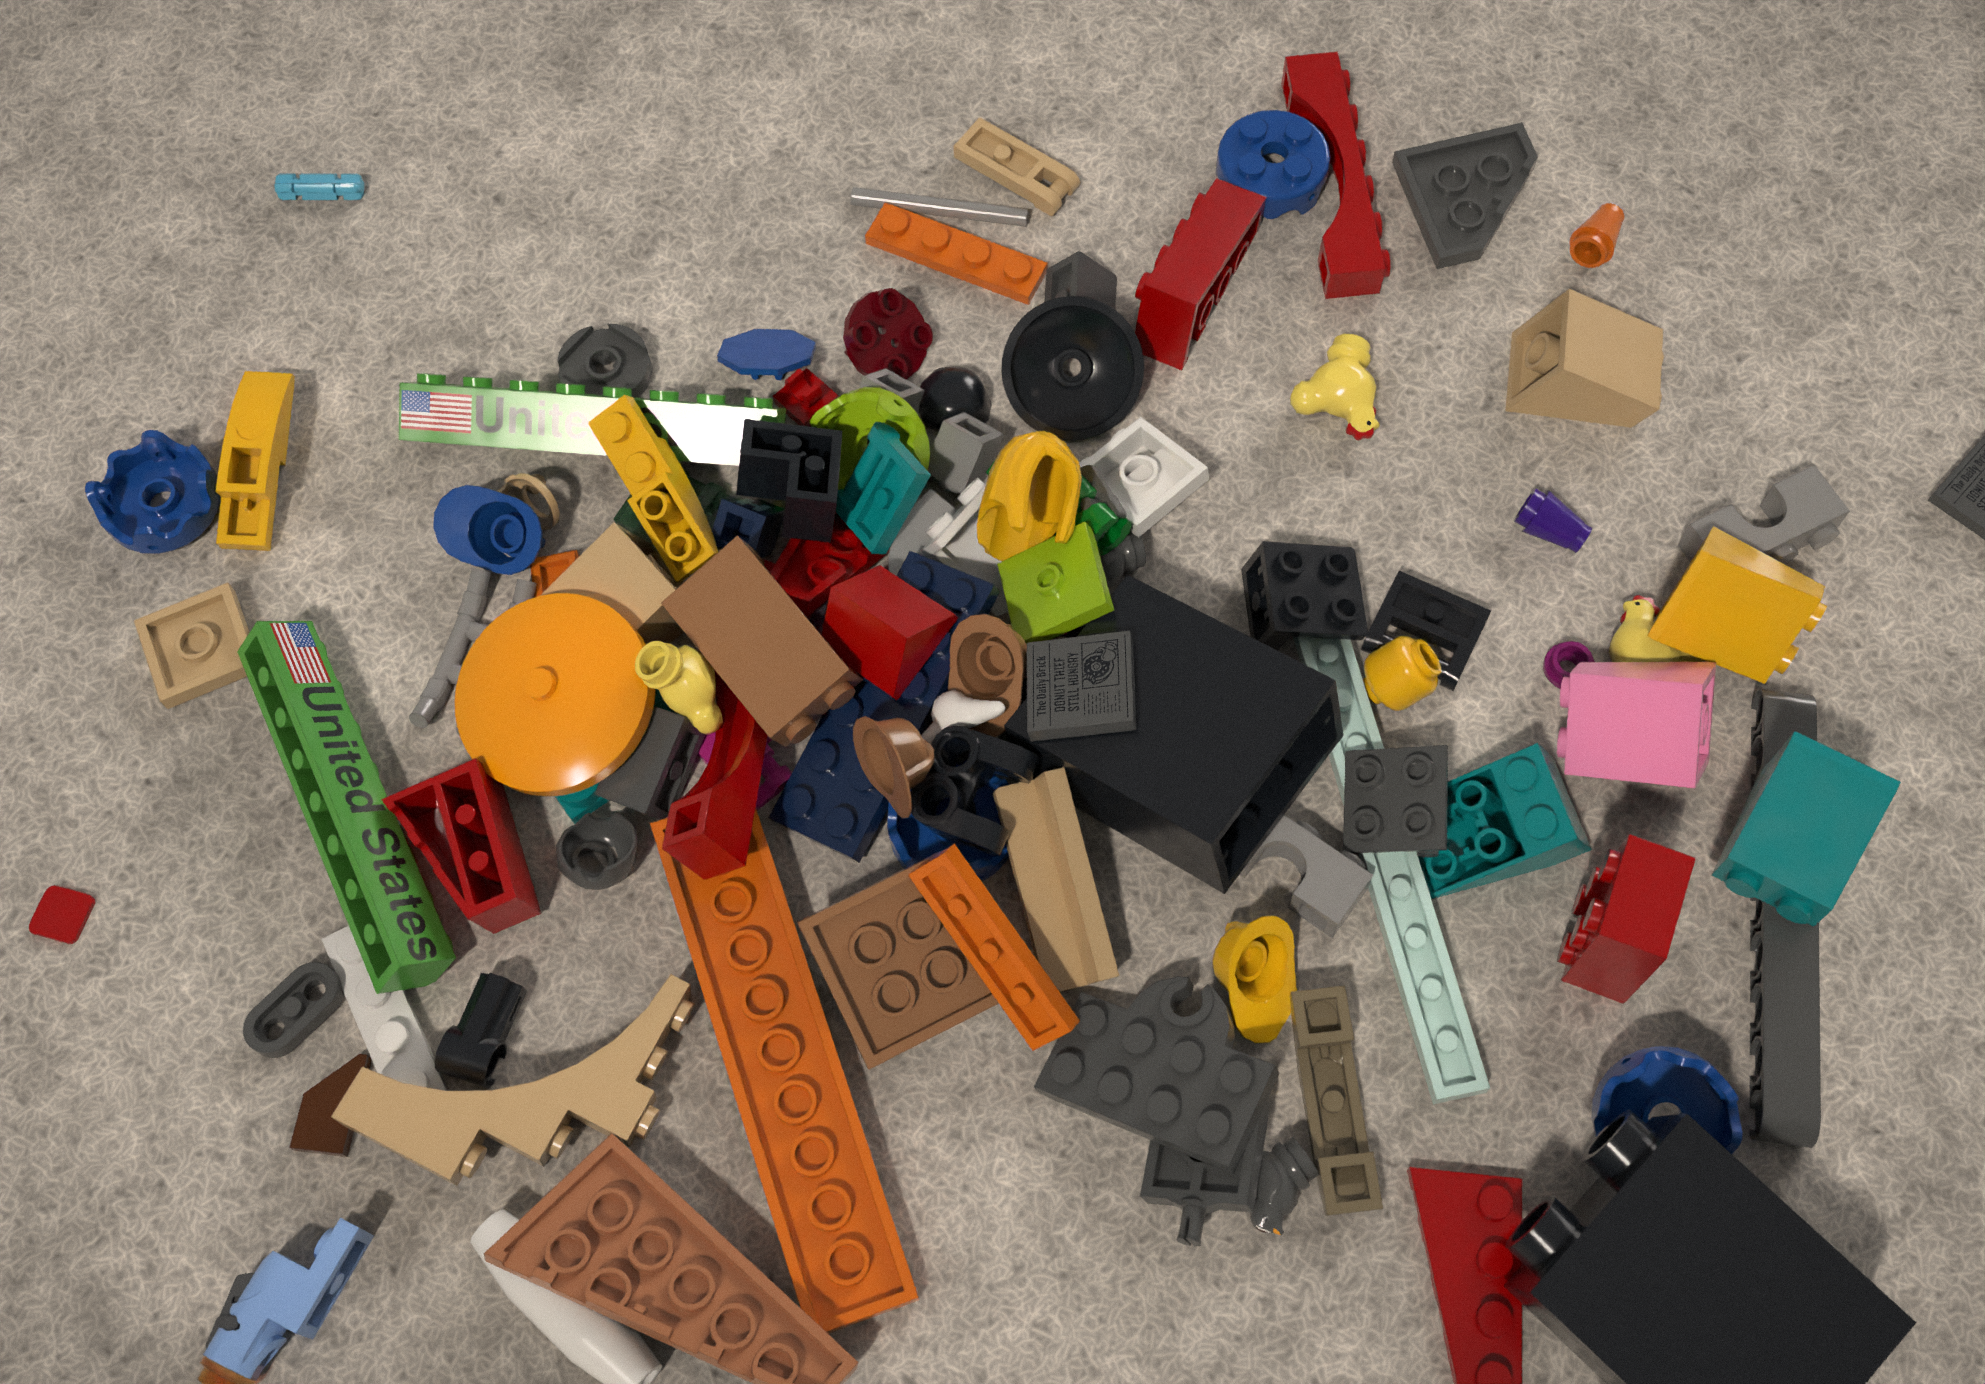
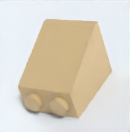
(1585, 364)
(628, 578)

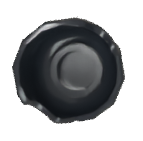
(952, 392)

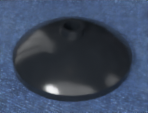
(1108, 376)

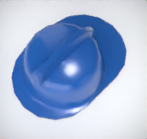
(483, 523)

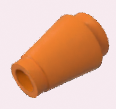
(1597, 236)

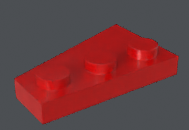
(812, 567)

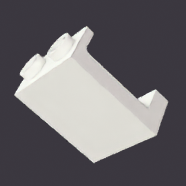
(957, 545)

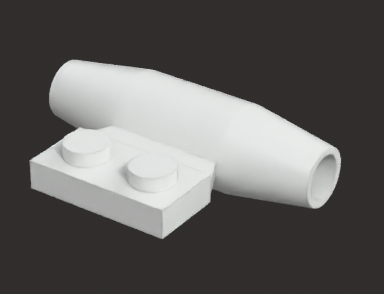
(587, 1338)

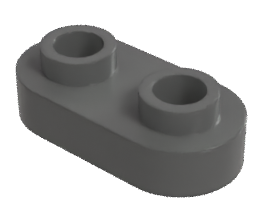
(292, 1006)

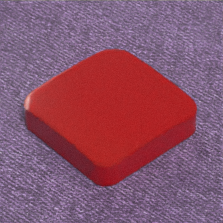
(61, 914)

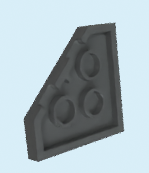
(1464, 188)

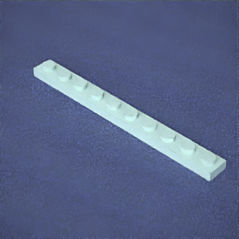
(1404, 906)

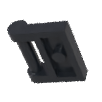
(1432, 616)

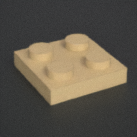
(194, 645)

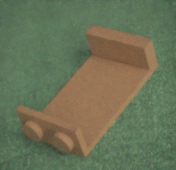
(761, 643)

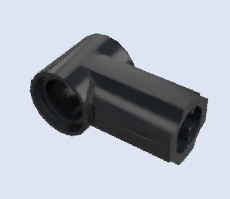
(479, 1039)

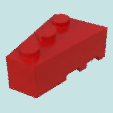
(471, 843)

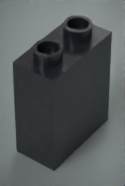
(1218, 739)
(1695, 1271)

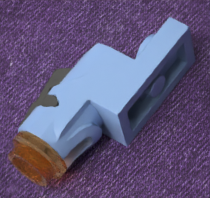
(278, 1299)

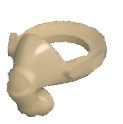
(518, 486)

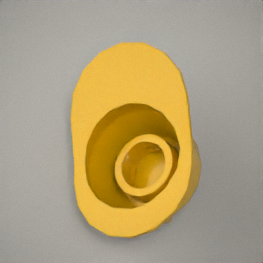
(1258, 973)

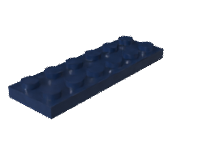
(828, 790)

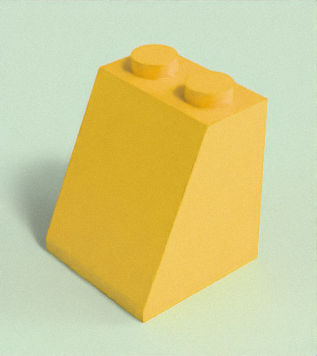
(1739, 608)

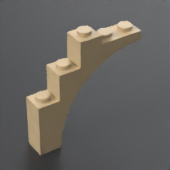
(447, 1128)

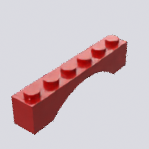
(1350, 248)
(714, 820)

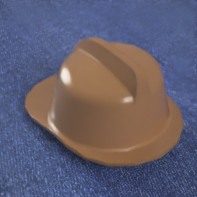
(989, 665)
(893, 758)

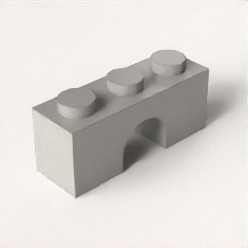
(963, 444)
(1801, 513)
(1330, 878)

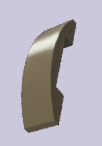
(1333, 1101)

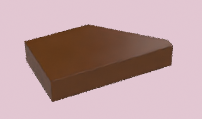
(314, 1127)

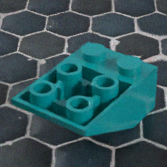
(1505, 824)

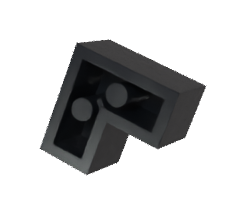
(794, 467)

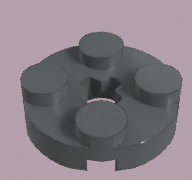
(617, 344)

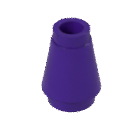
(1552, 521)

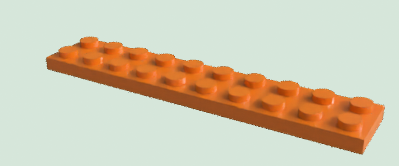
(790, 1090)

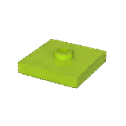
(1055, 586)

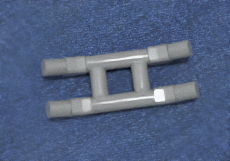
(465, 629)

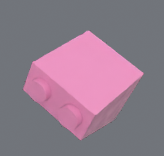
(1638, 721)

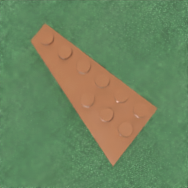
(652, 1262)

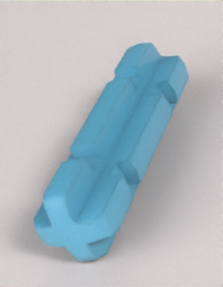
(319, 186)

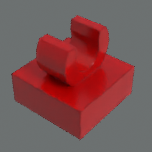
(803, 396)

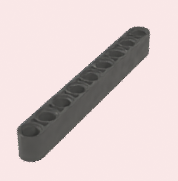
(1786, 973)

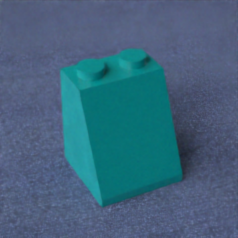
(1804, 829)

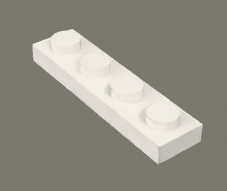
(384, 1019)

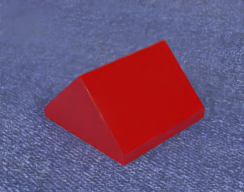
(884, 628)

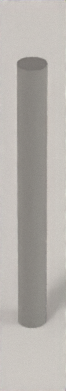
(941, 206)

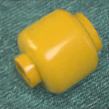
(1401, 673)

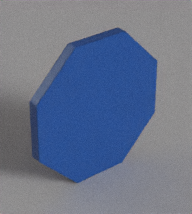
(766, 352)

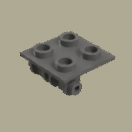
(1396, 800)

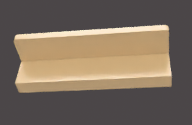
(1055, 881)

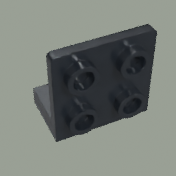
(1303, 593)

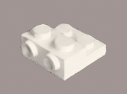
(1147, 473)

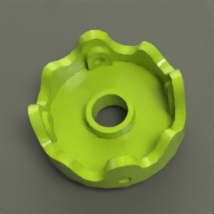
(855, 415)

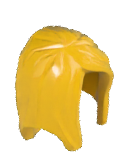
(1029, 495)

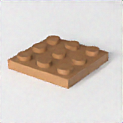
(893, 967)

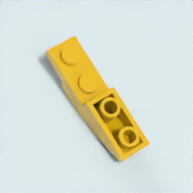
(251, 460)
(658, 487)

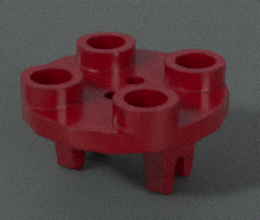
(898, 321)

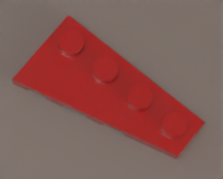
(1465, 1237)

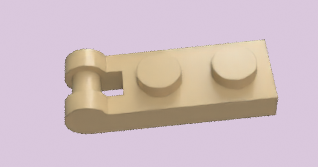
(1016, 165)

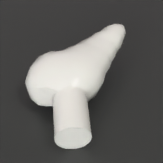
(956, 709)

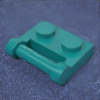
(881, 489)

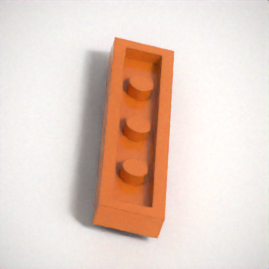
(956, 253)
(994, 947)

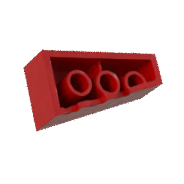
(1195, 270)

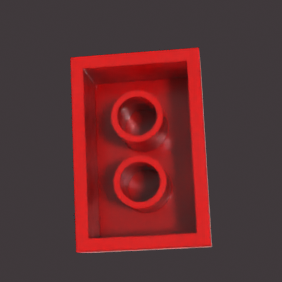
(1625, 918)

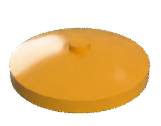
(553, 695)

